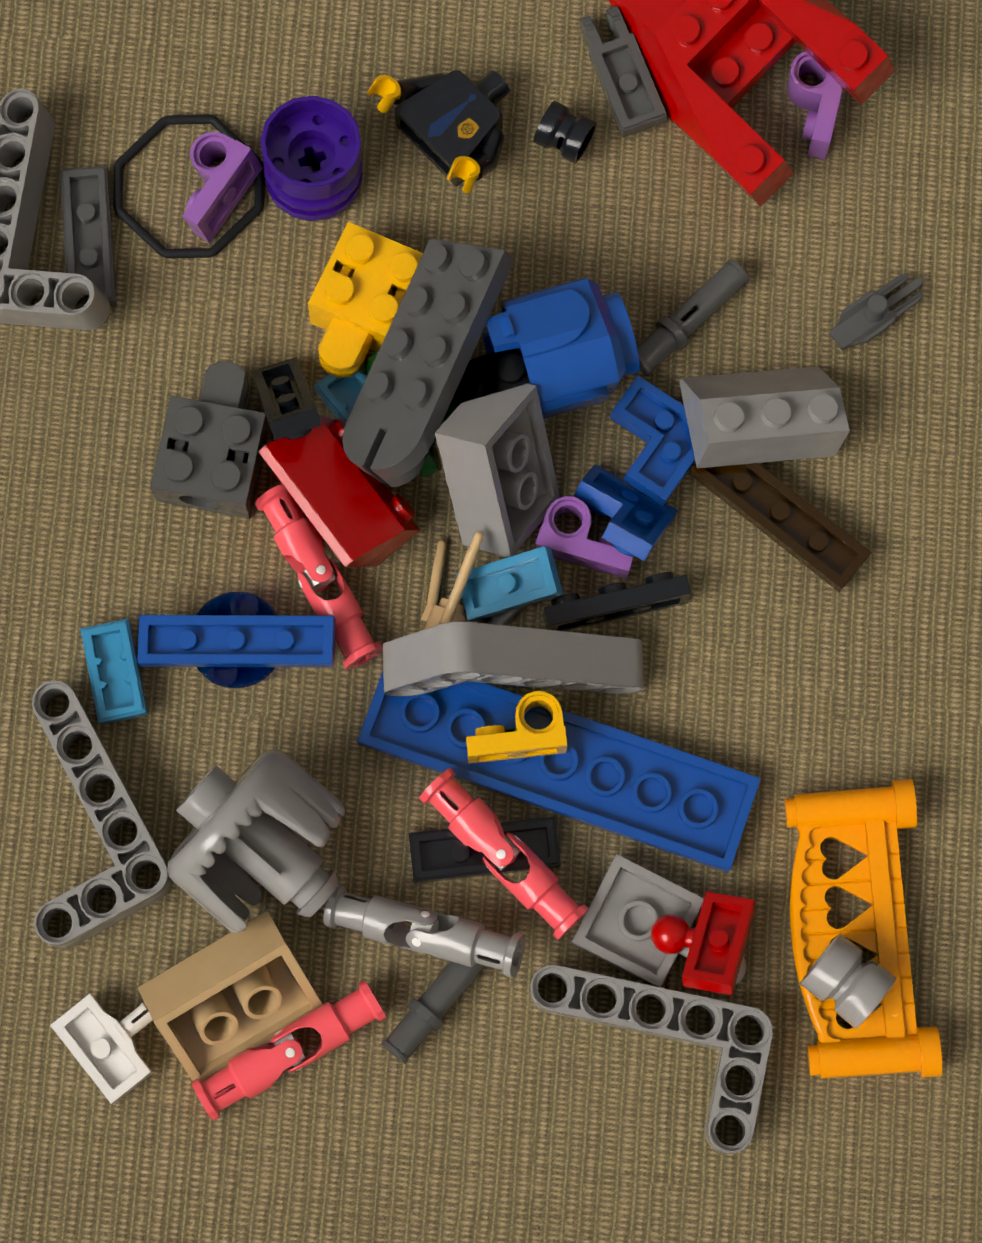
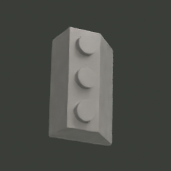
(764, 416)
(498, 468)

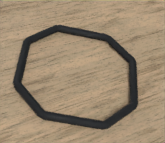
(141, 231)

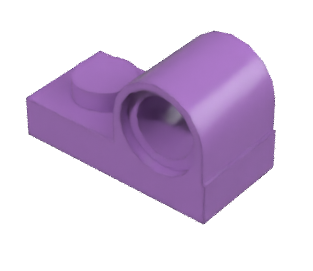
(819, 100)
(223, 185)
(576, 546)

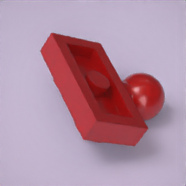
(714, 944)

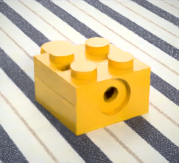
(359, 297)

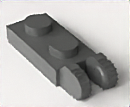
(623, 75)

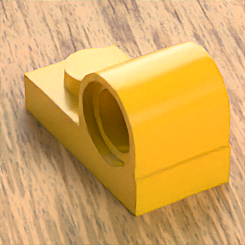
(495, 744)

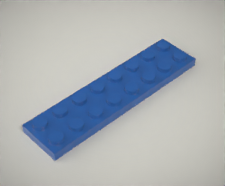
(601, 780)

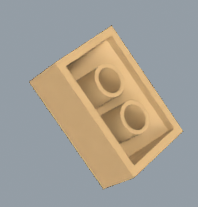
(229, 997)

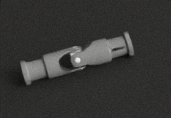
(430, 933)

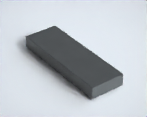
(89, 228)

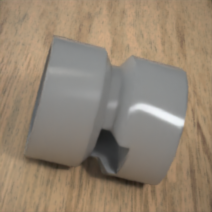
(848, 981)

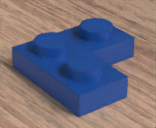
(665, 429)
(636, 519)

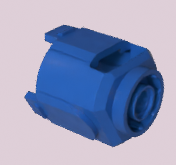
(570, 343)

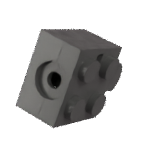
(207, 446)

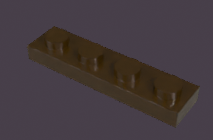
(786, 520)

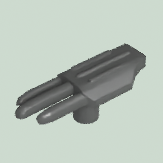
(872, 313)

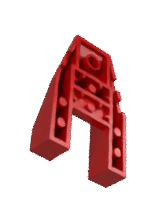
(717, 50)

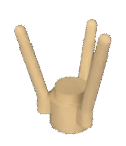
(449, 609)

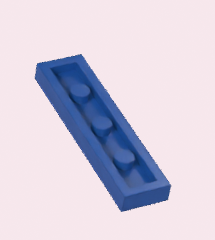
(236, 641)

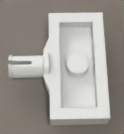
(105, 1045)

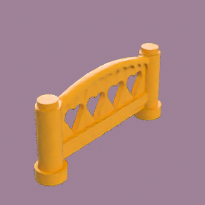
(868, 823)

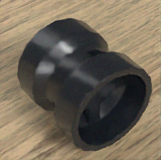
(564, 132)

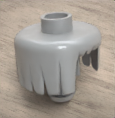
(258, 830)

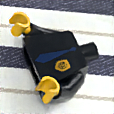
(449, 120)

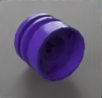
(318, 135)

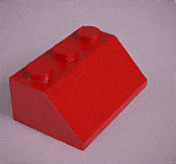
(343, 502)

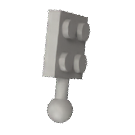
(622, 920)

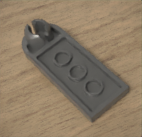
(423, 359)

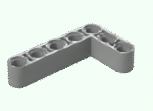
(18, 227)
(511, 656)
(105, 817)
(673, 1027)

